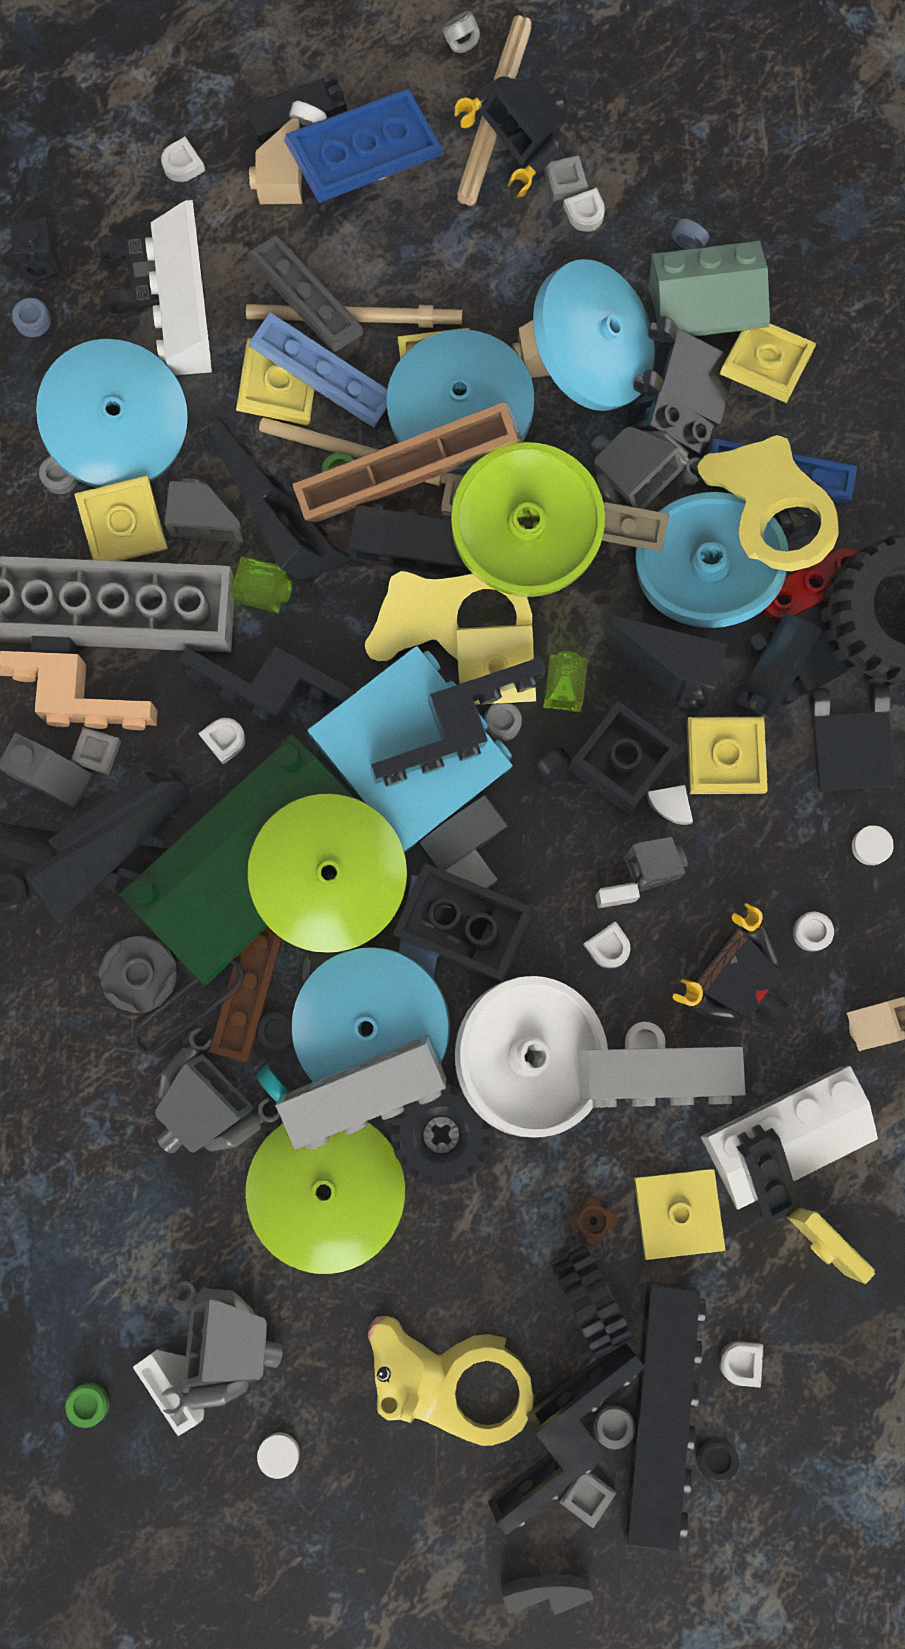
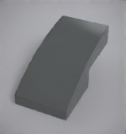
(464, 833)
(561, 1590)

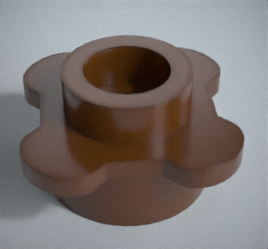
(605, 1220)

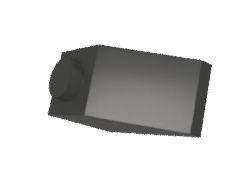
(199, 513)
(44, 770)
(655, 863)

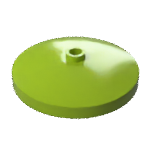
(536, 486)
(289, 882)
(332, 1232)

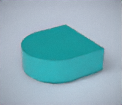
(271, 1082)

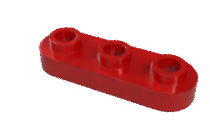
(800, 592)

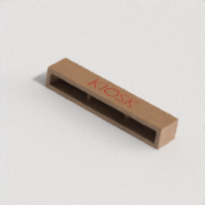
(407, 463)

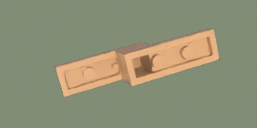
(62, 692)

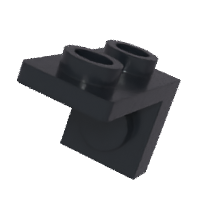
(663, 413)

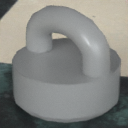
(459, 27)

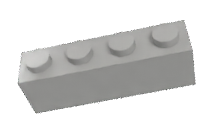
(661, 1074)
(362, 1093)

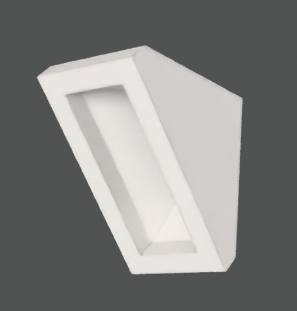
(163, 1371)

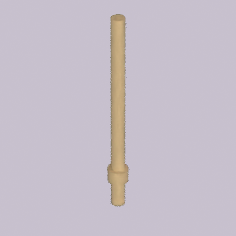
(424, 316)
(325, 442)

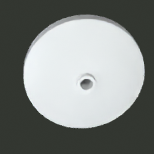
(551, 1027)

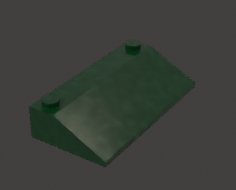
(199, 887)

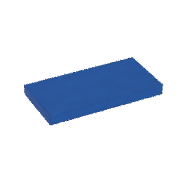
(363, 145)

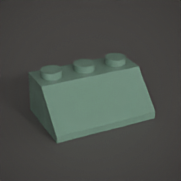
(712, 288)

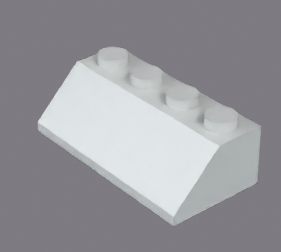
(180, 292)
(814, 1125)

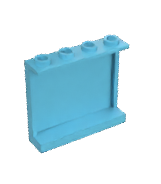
(394, 718)

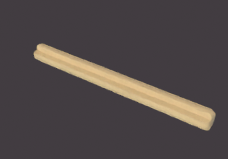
(485, 135)

